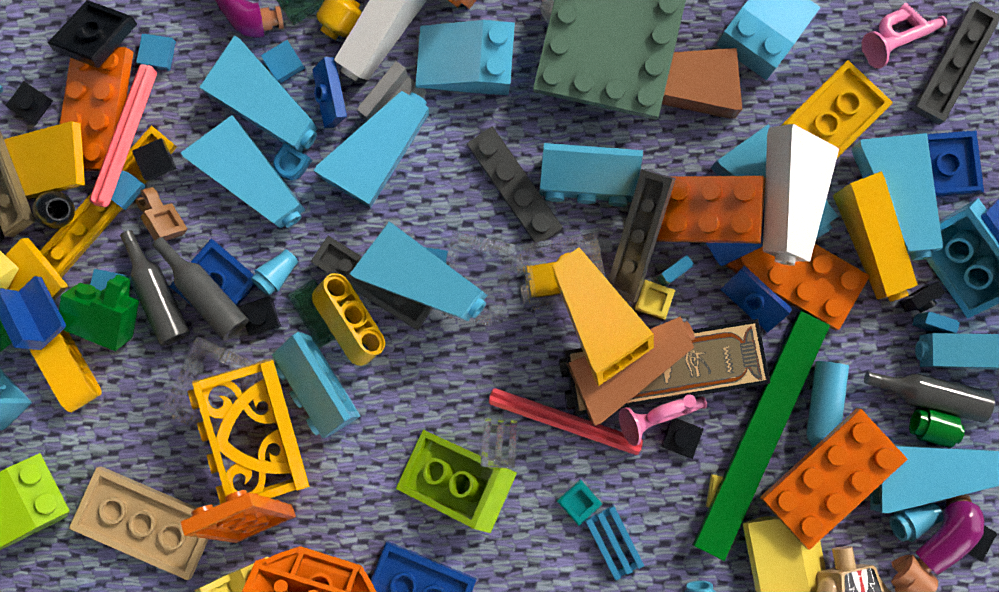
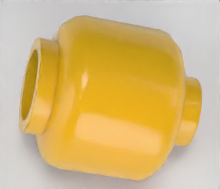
(338, 17)

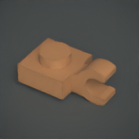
(159, 218)

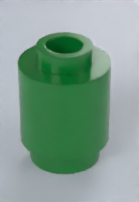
(936, 427)

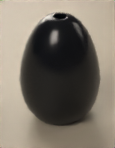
(61, 209)

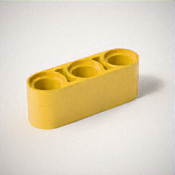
(348, 304)
(67, 372)

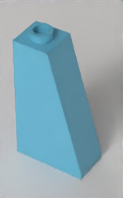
(254, 94)
(374, 150)
(750, 160)
(241, 167)
(910, 182)
(411, 271)
(958, 351)
(935, 475)

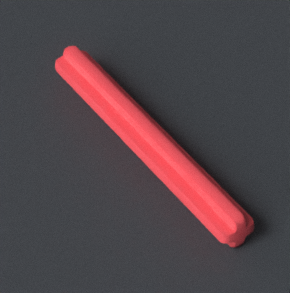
(123, 136)
(562, 420)

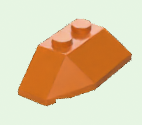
(306, 571)

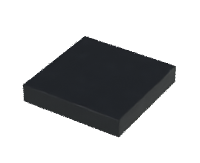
(92, 33)

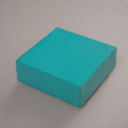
(579, 502)

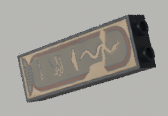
(721, 360)

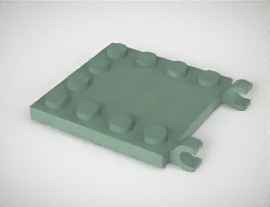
(610, 53)

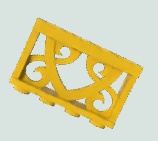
(265, 390)

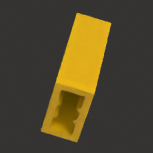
(877, 236)
(603, 321)

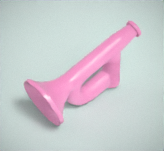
(879, 45)
(634, 424)

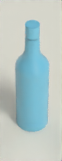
(826, 399)

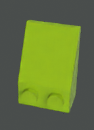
(455, 482)
(28, 500)

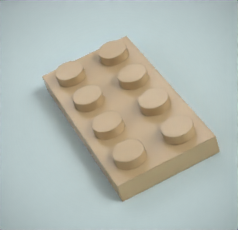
(138, 522)

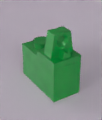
(103, 315)

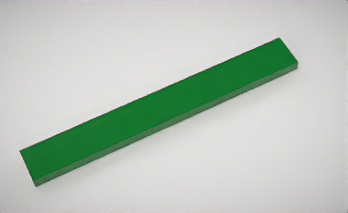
(761, 436)

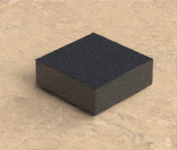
(154, 159)

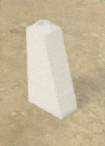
(375, 35)
(795, 191)

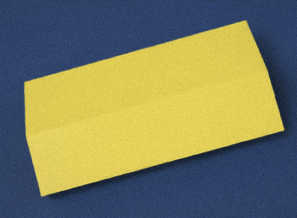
(779, 558)

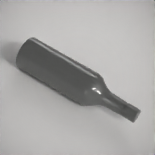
(203, 293)
(154, 295)
(938, 395)

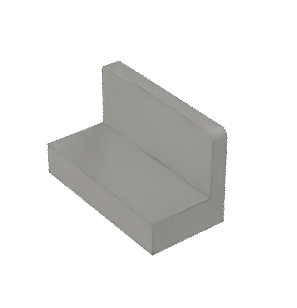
(387, 88)

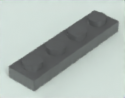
(956, 63)
(514, 185)
(640, 233)
(339, 259)

